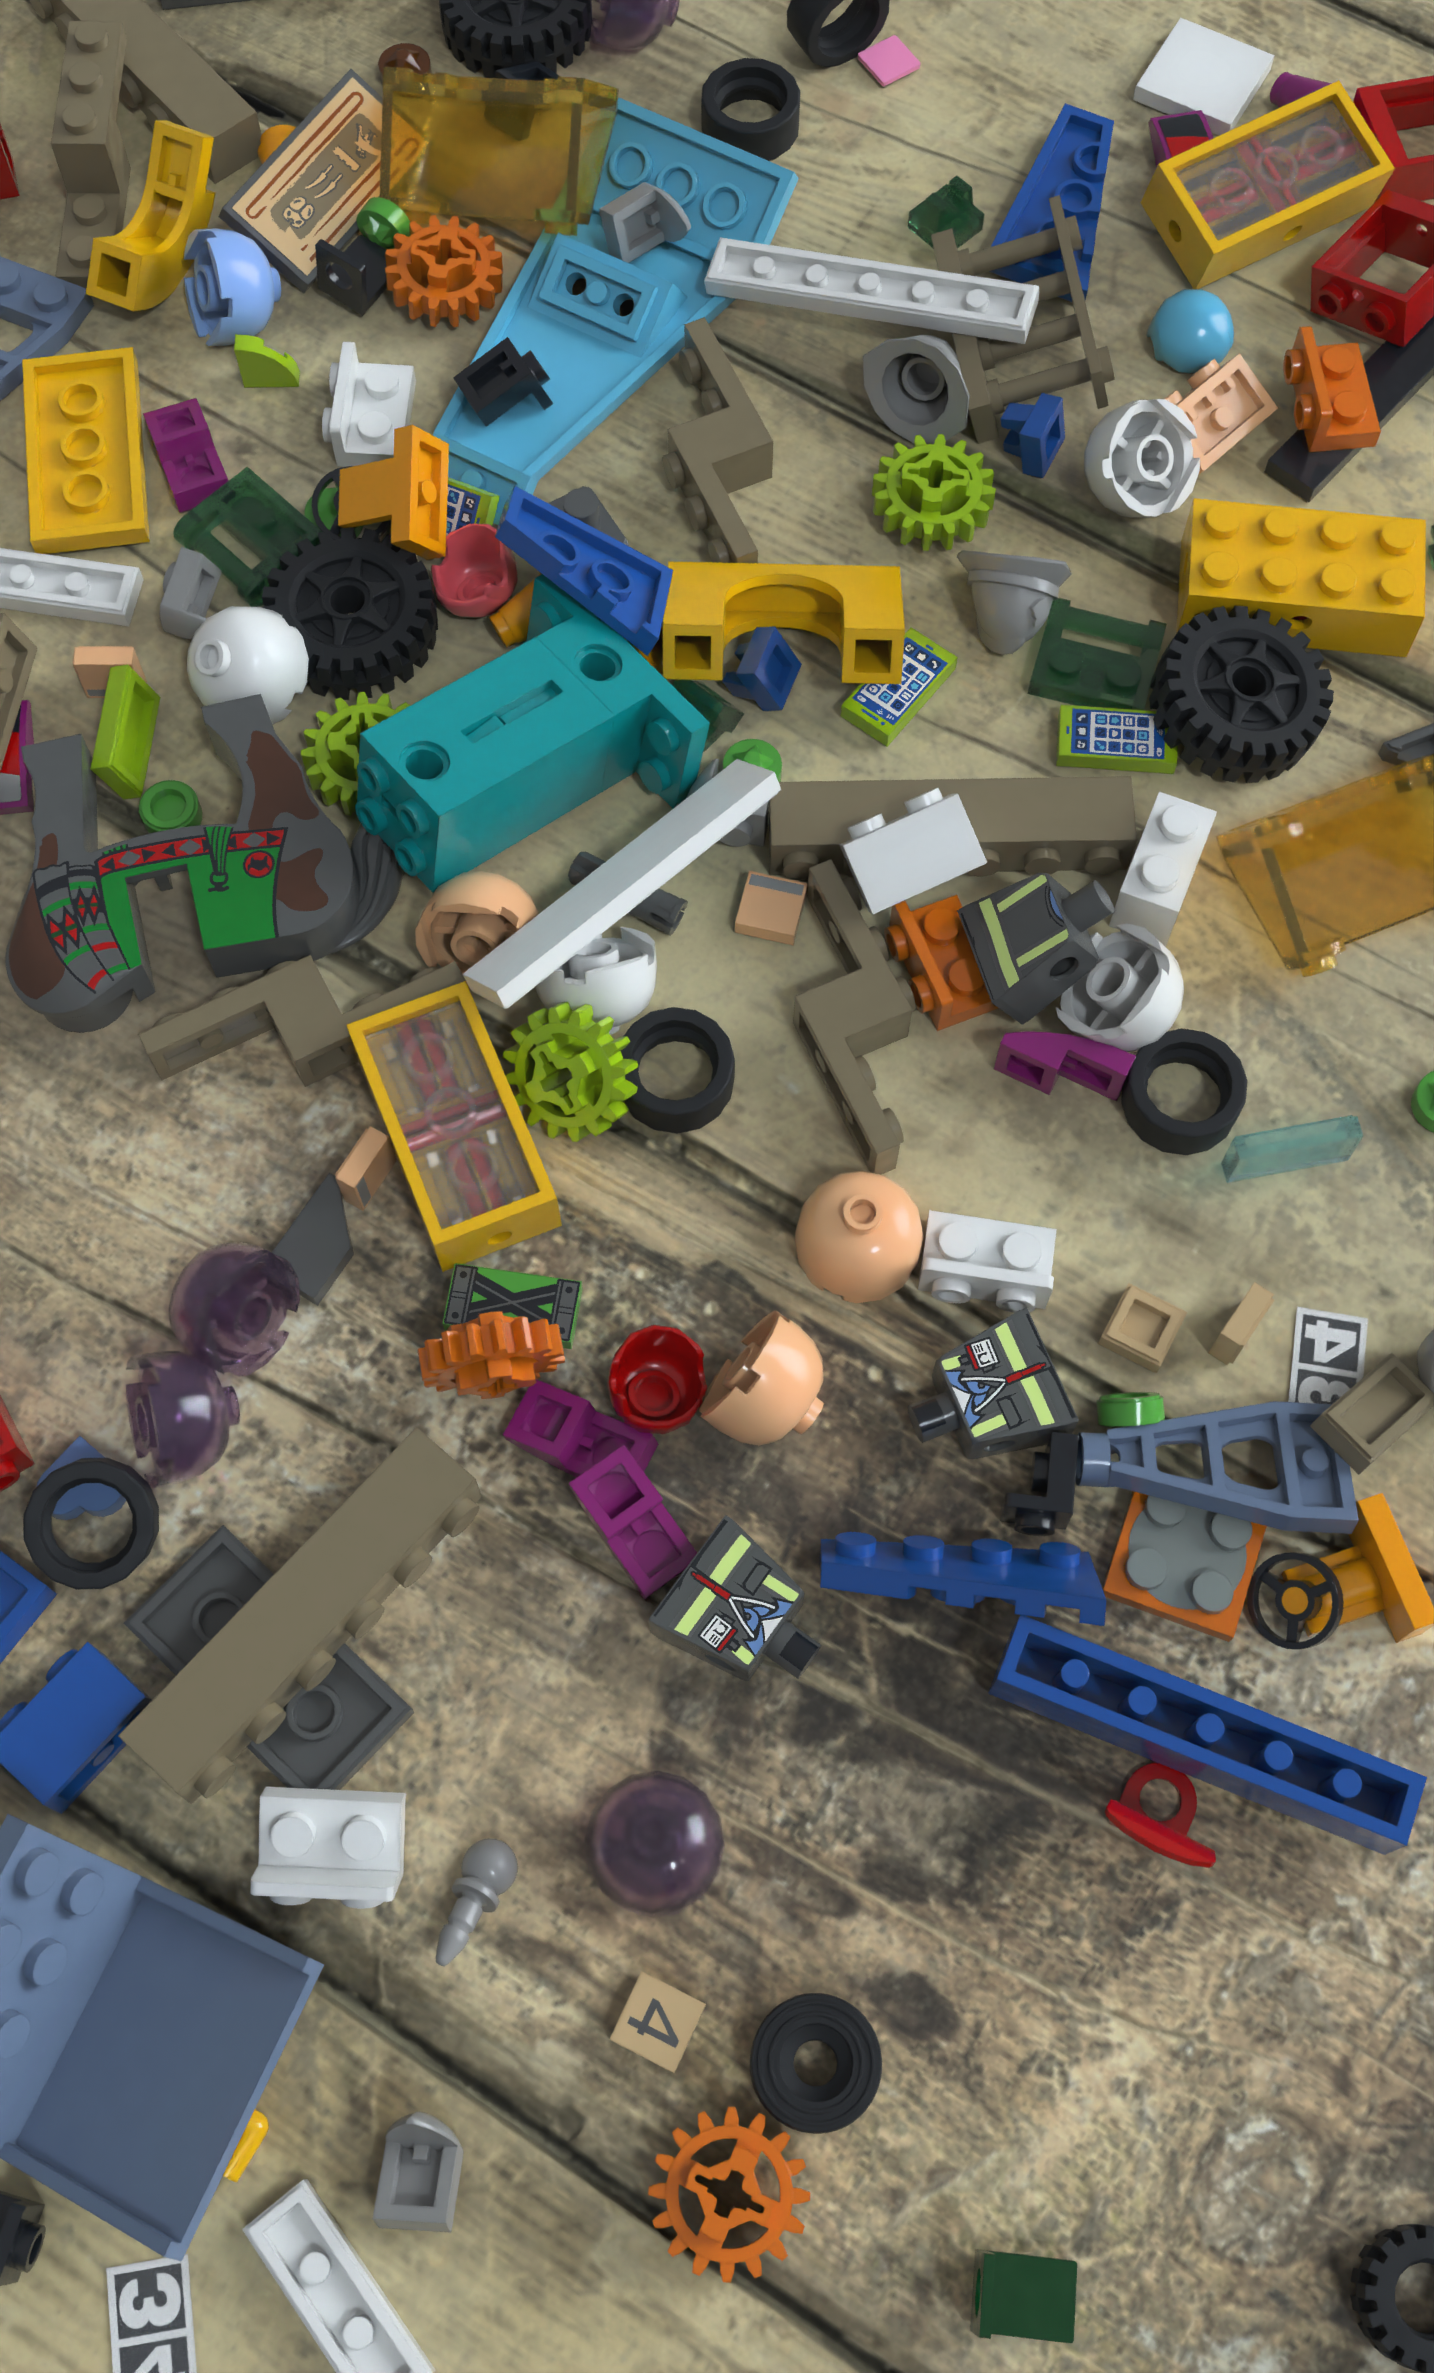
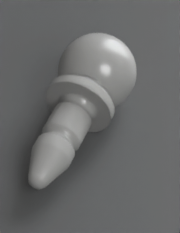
(487, 1872)

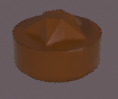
(405, 56)

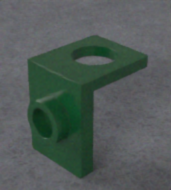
(1023, 2296)

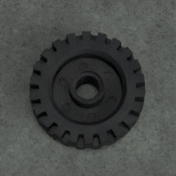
(515, 32)
(389, 601)
(1240, 694)

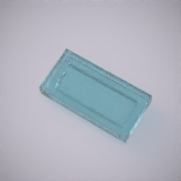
(1291, 1148)

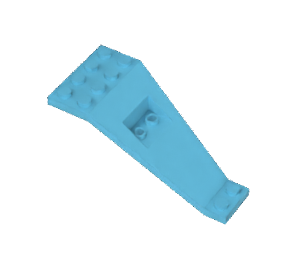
(581, 339)

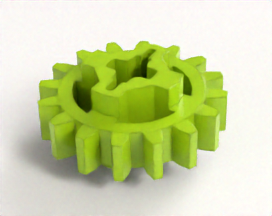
(933, 492)
(334, 749)
(566, 1041)

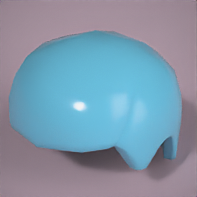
(1191, 330)

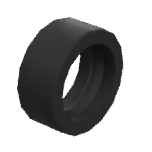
(843, 37)
(752, 81)
(686, 1027)
(1206, 1054)
(92, 1575)

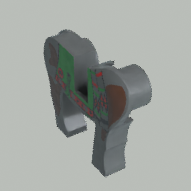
(260, 887)

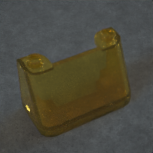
(495, 146)
(1339, 864)

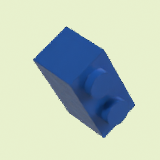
(70, 1727)

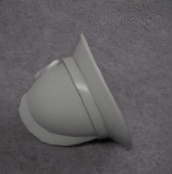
(917, 387)
(1011, 595)

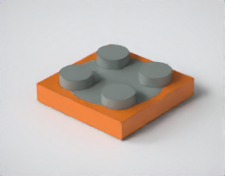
(1184, 1564)

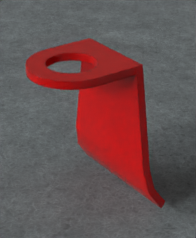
(1161, 1836)

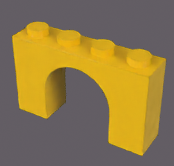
(845, 603)

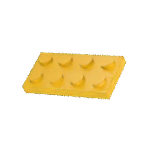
(84, 451)

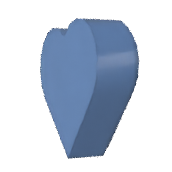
(88, 1497)

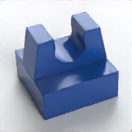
(1035, 432)
(765, 670)

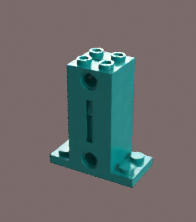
(524, 743)

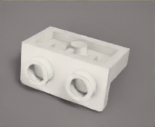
(366, 408)
(987, 1261)
(330, 1846)

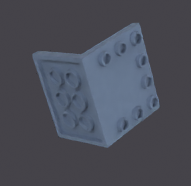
(131, 2035)

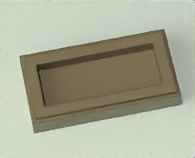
(1374, 1413)

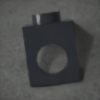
(356, 274)

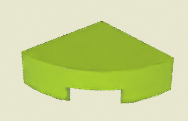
(263, 366)

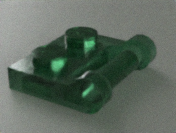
(257, 519)
(1091, 674)

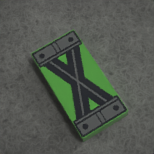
(516, 1294)

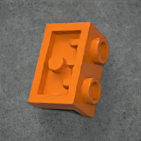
(1330, 394)
(939, 961)

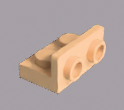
(1223, 407)

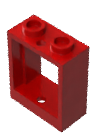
(1396, 108)
(1388, 227)

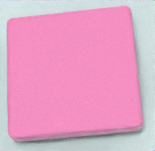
(889, 60)

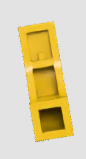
(147, 257)

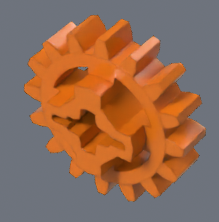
(444, 271)
(491, 1355)
(715, 2226)

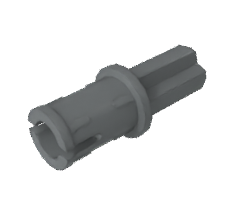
(658, 909)

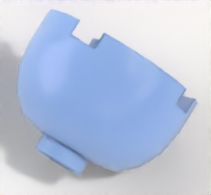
(230, 285)

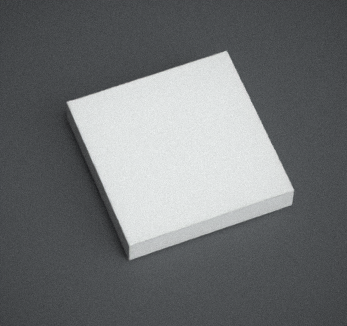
(1203, 73)

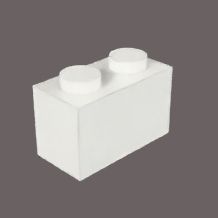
(912, 851)
(1163, 866)

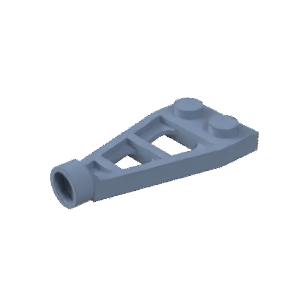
(43, 305)
(1312, 1479)

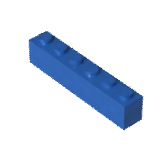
(1208, 1736)

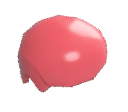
(475, 573)

